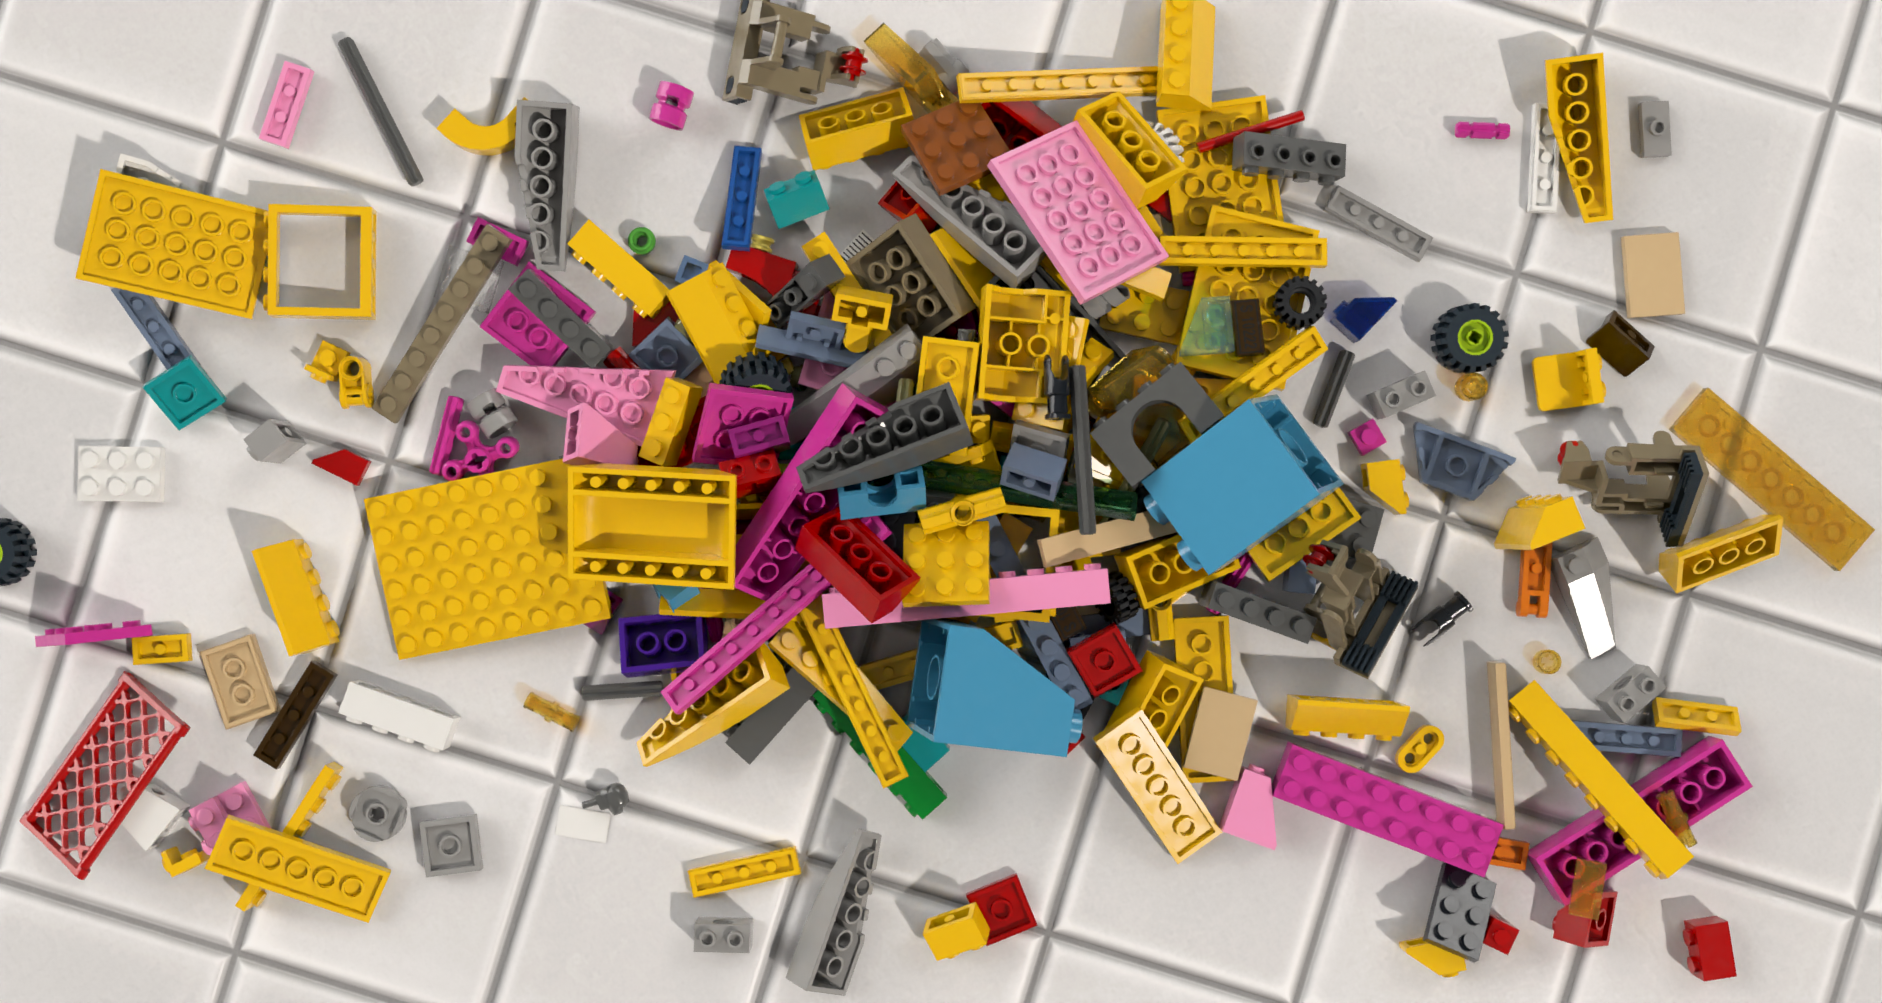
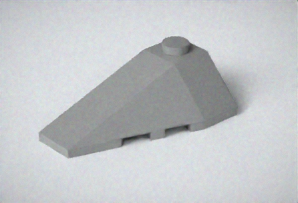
(1586, 590)

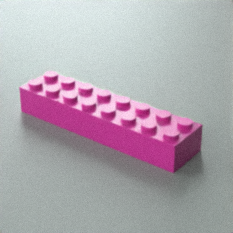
(767, 549)
(1702, 783)
(1386, 809)

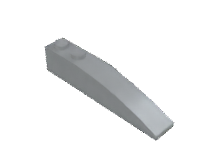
(547, 169)
(979, 223)
(872, 375)
(835, 923)

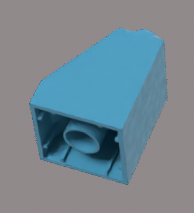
(1239, 483)
(985, 695)

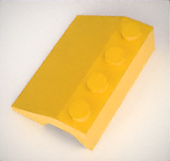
(1014, 337)

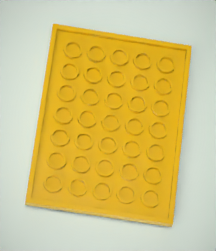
(480, 560)

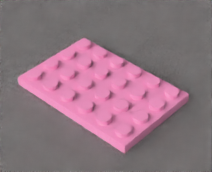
(1078, 211)

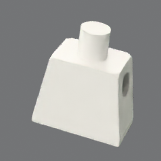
(152, 815)

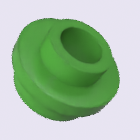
(635, 235)

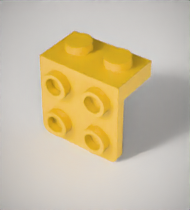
(1568, 380)

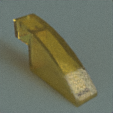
(909, 69)

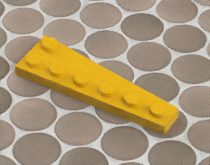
(799, 651)

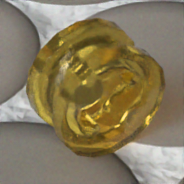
(1549, 669)

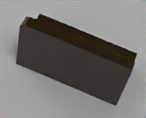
(1621, 344)

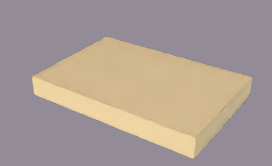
(1652, 275)
(240, 681)
(1220, 733)

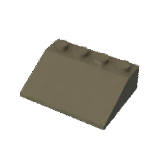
(916, 274)

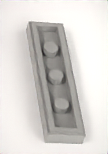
(1378, 223)

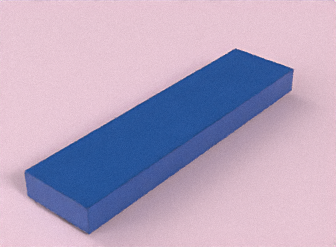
(741, 198)

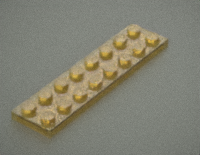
(1772, 479)

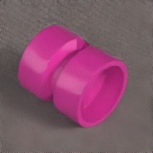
(667, 114)

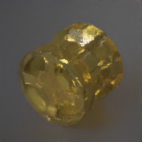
(1478, 387)

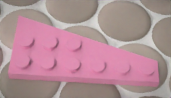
(617, 394)

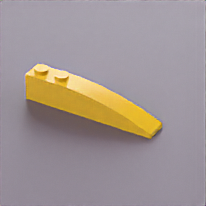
(1581, 130)
(729, 701)

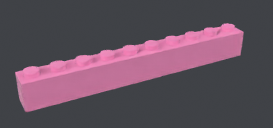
(1007, 594)

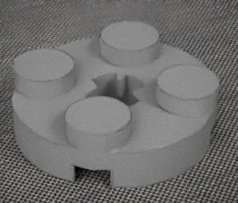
(372, 798)

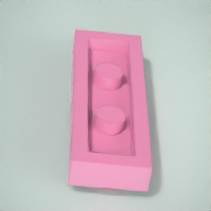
(286, 104)

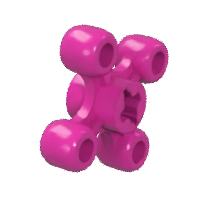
(477, 449)

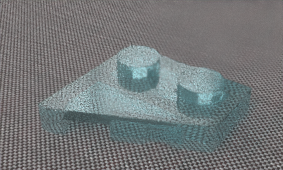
(1210, 328)

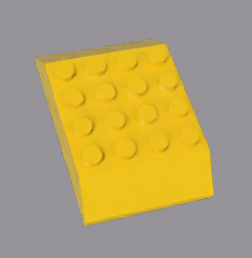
(652, 525)

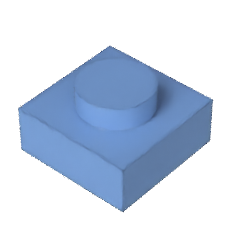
(689, 268)

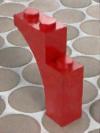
(767, 271)

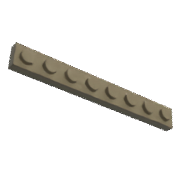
(442, 323)

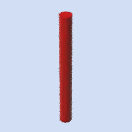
(1262, 127)

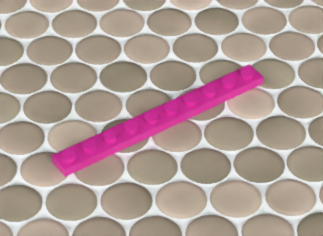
(753, 632)

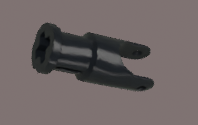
(1057, 390)
(1446, 615)

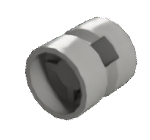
(1102, 304)
(497, 421)

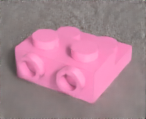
(211, 814)

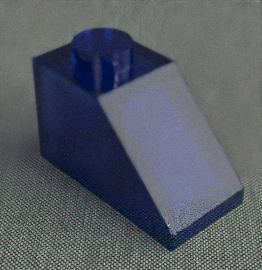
(1360, 315)

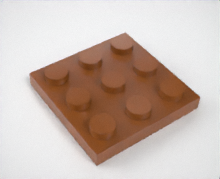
(954, 144)

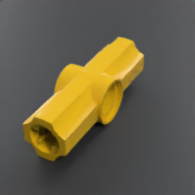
(980, 506)

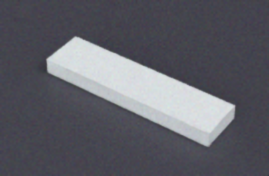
(1543, 164)

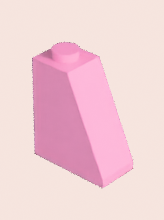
(595, 440)
(1250, 808)

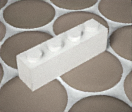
(399, 715)

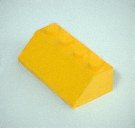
(1186, 54)
(856, 128)
(1130, 148)
(966, 267)
(715, 319)
(1538, 522)
(1721, 552)
(1160, 571)
(296, 596)
(1162, 692)
(1345, 715)

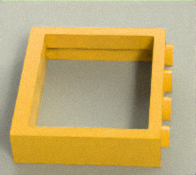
(367, 262)
(1056, 525)

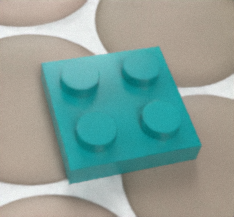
(184, 392)

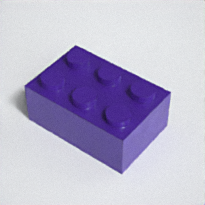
(660, 644)

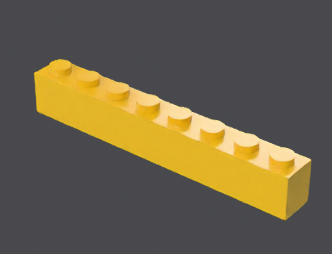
(1599, 781)

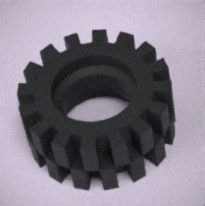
(1315, 297)
(1123, 602)

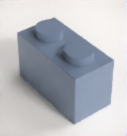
(1033, 471)

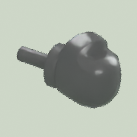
(610, 797)

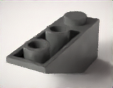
(805, 289)

